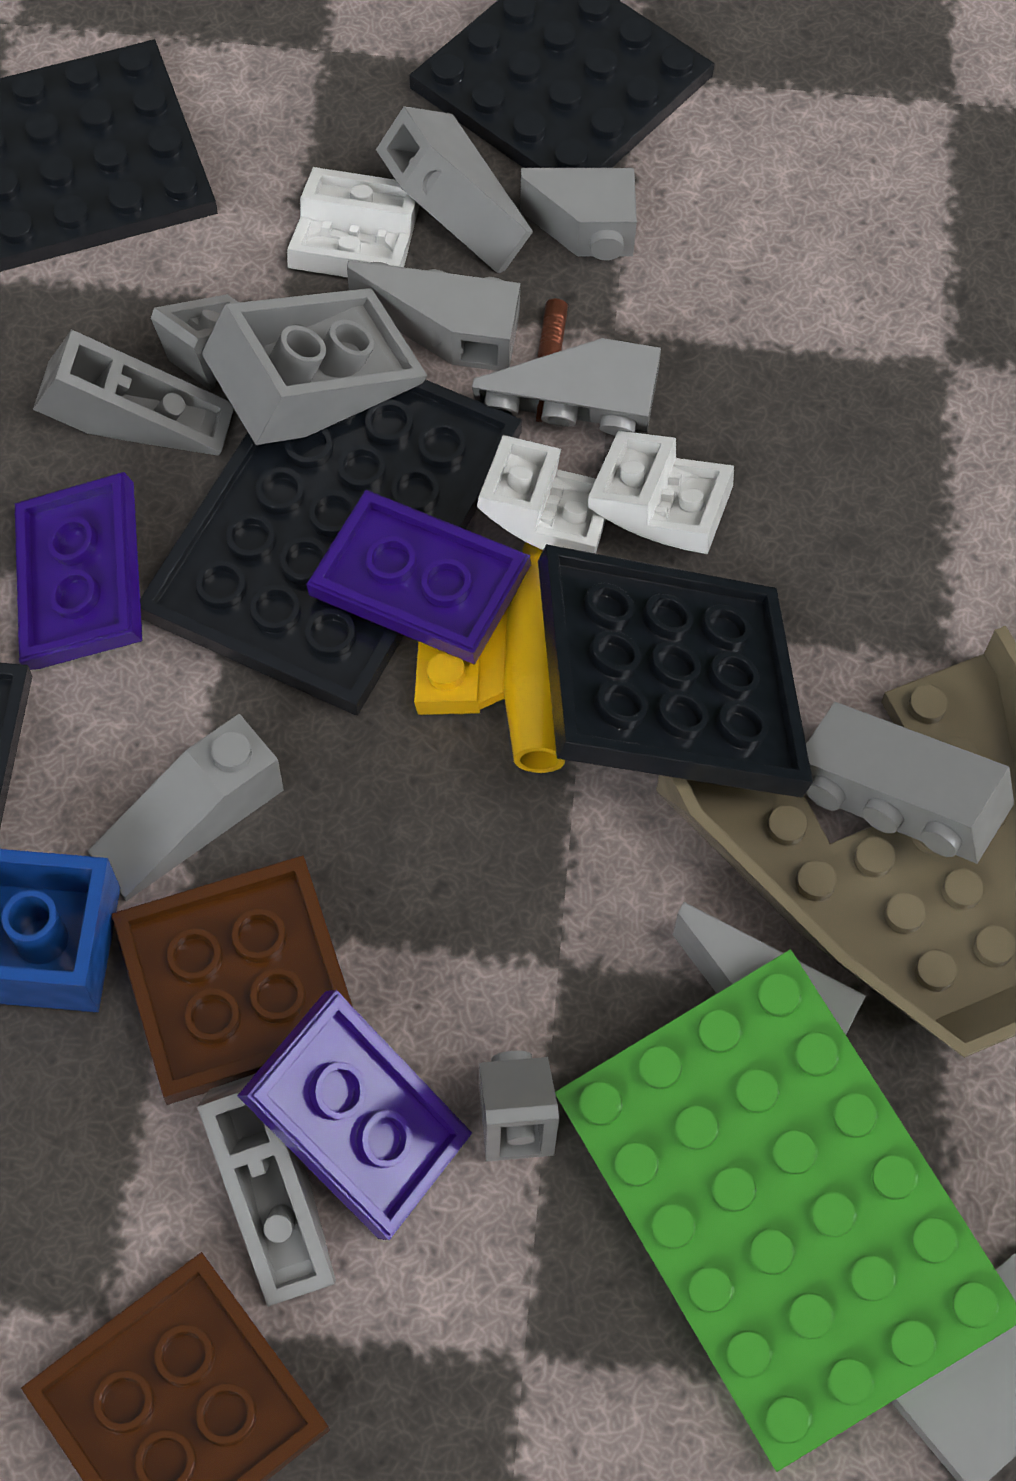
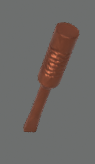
(552, 334)

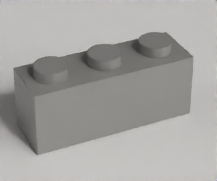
(908, 782)

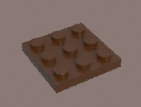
(227, 973)
(176, 1391)

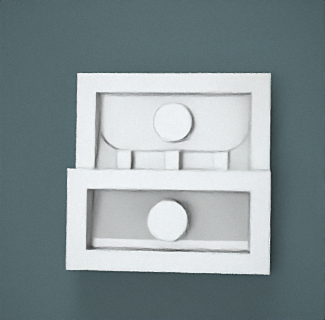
(351, 219)
(661, 495)
(538, 500)

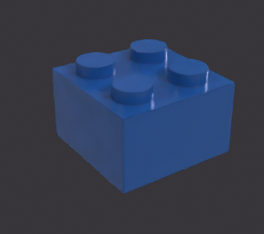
(55, 929)

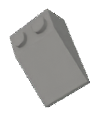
(308, 361)

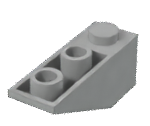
(454, 184)
(451, 315)
(590, 382)

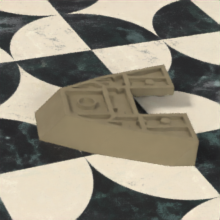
(883, 905)

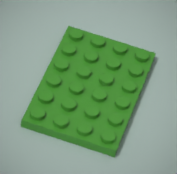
(787, 1209)

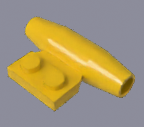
(508, 669)

